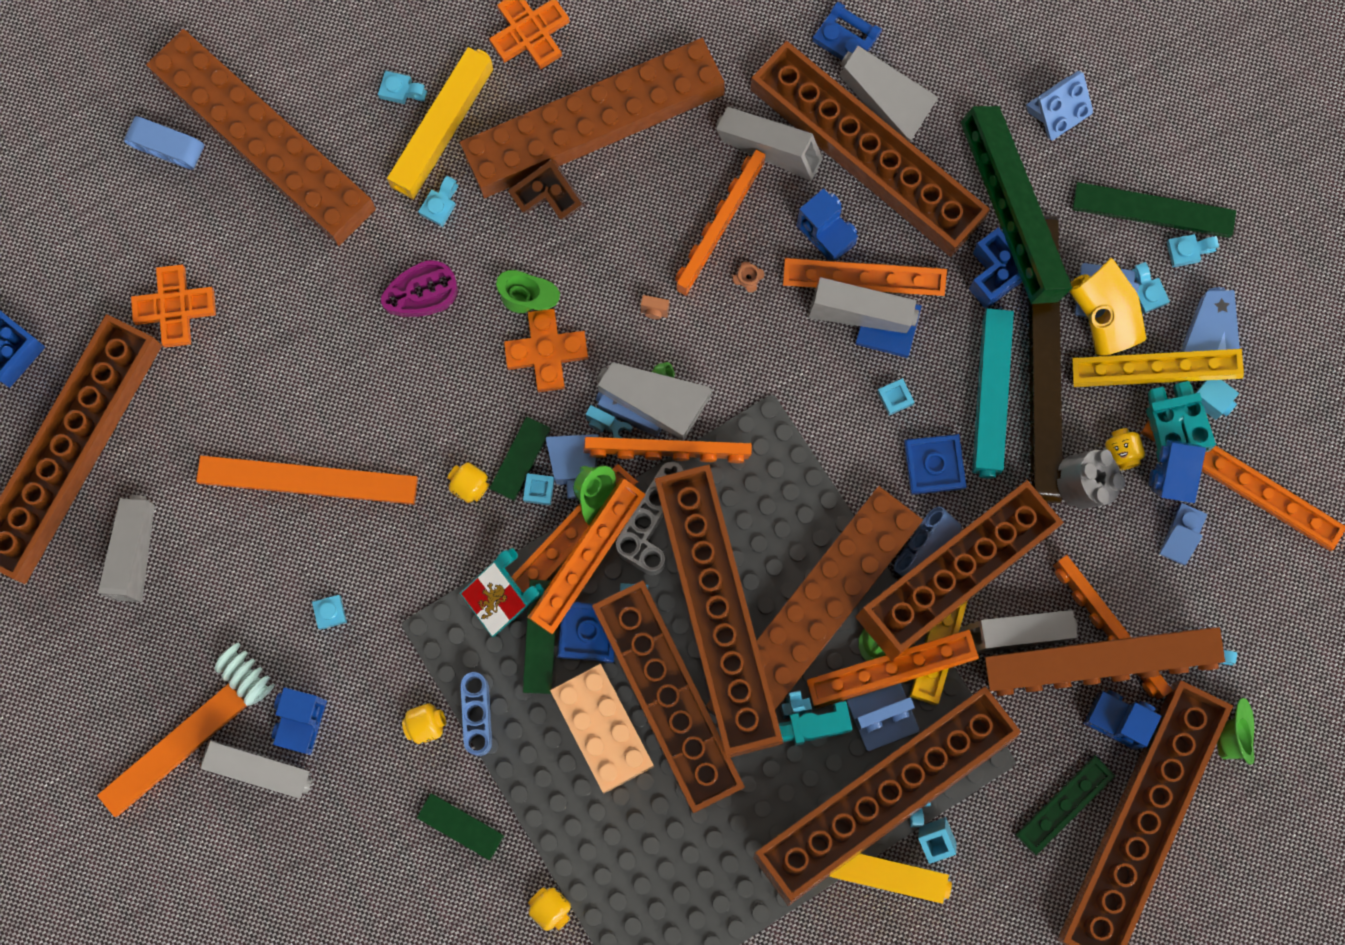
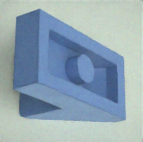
(1183, 534)

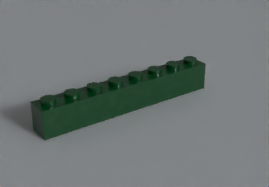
(1015, 205)

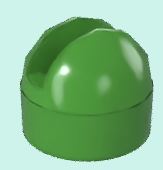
(664, 369)

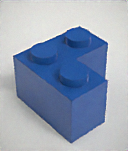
(824, 227)
(1000, 267)
(17, 350)
(1179, 472)
(299, 720)
(1123, 722)

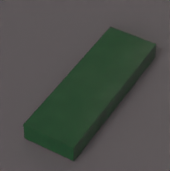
(520, 459)
(460, 826)

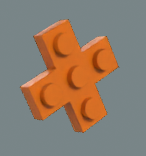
(529, 31)
(173, 306)
(546, 350)

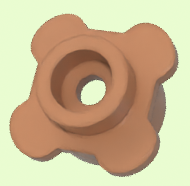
(756, 274)

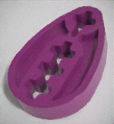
(430, 302)

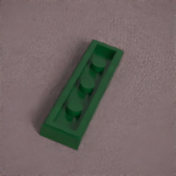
(538, 653)
(1064, 805)

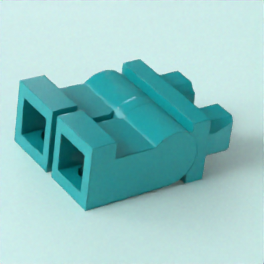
(1179, 418)
(814, 727)

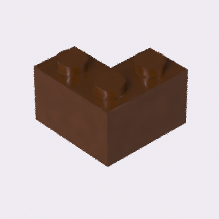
(547, 184)

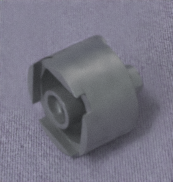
(1090, 479)

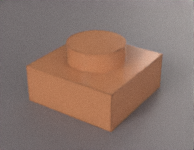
(655, 307)

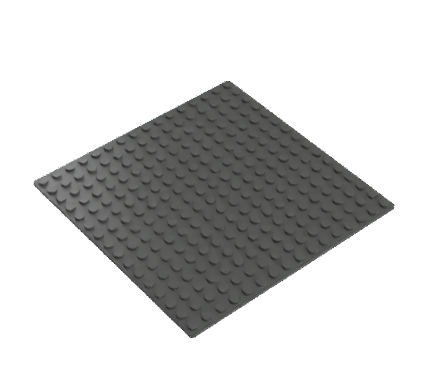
(638, 855)

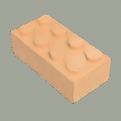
(602, 728)

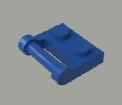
(840, 40)

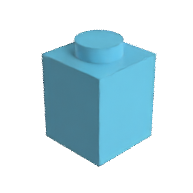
(1217, 397)
(937, 840)

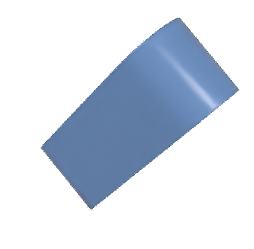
(164, 143)
(932, 534)
(472, 700)

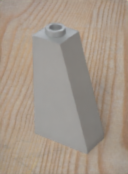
(887, 92)
(781, 144)
(862, 307)
(655, 397)
(128, 551)
(1022, 631)
(255, 769)

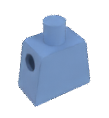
(567, 458)

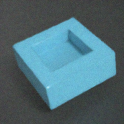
(895, 397)
(538, 489)
(329, 612)

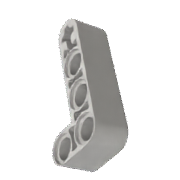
(642, 536)

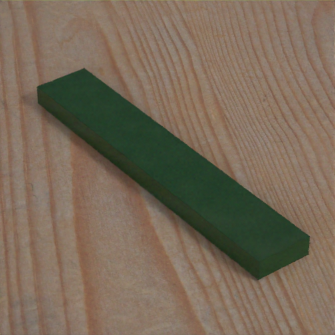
(1154, 210)

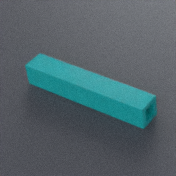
(992, 393)

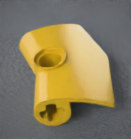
(1122, 321)

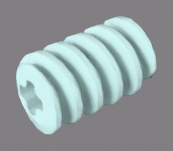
(242, 676)

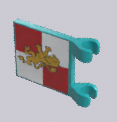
(496, 596)

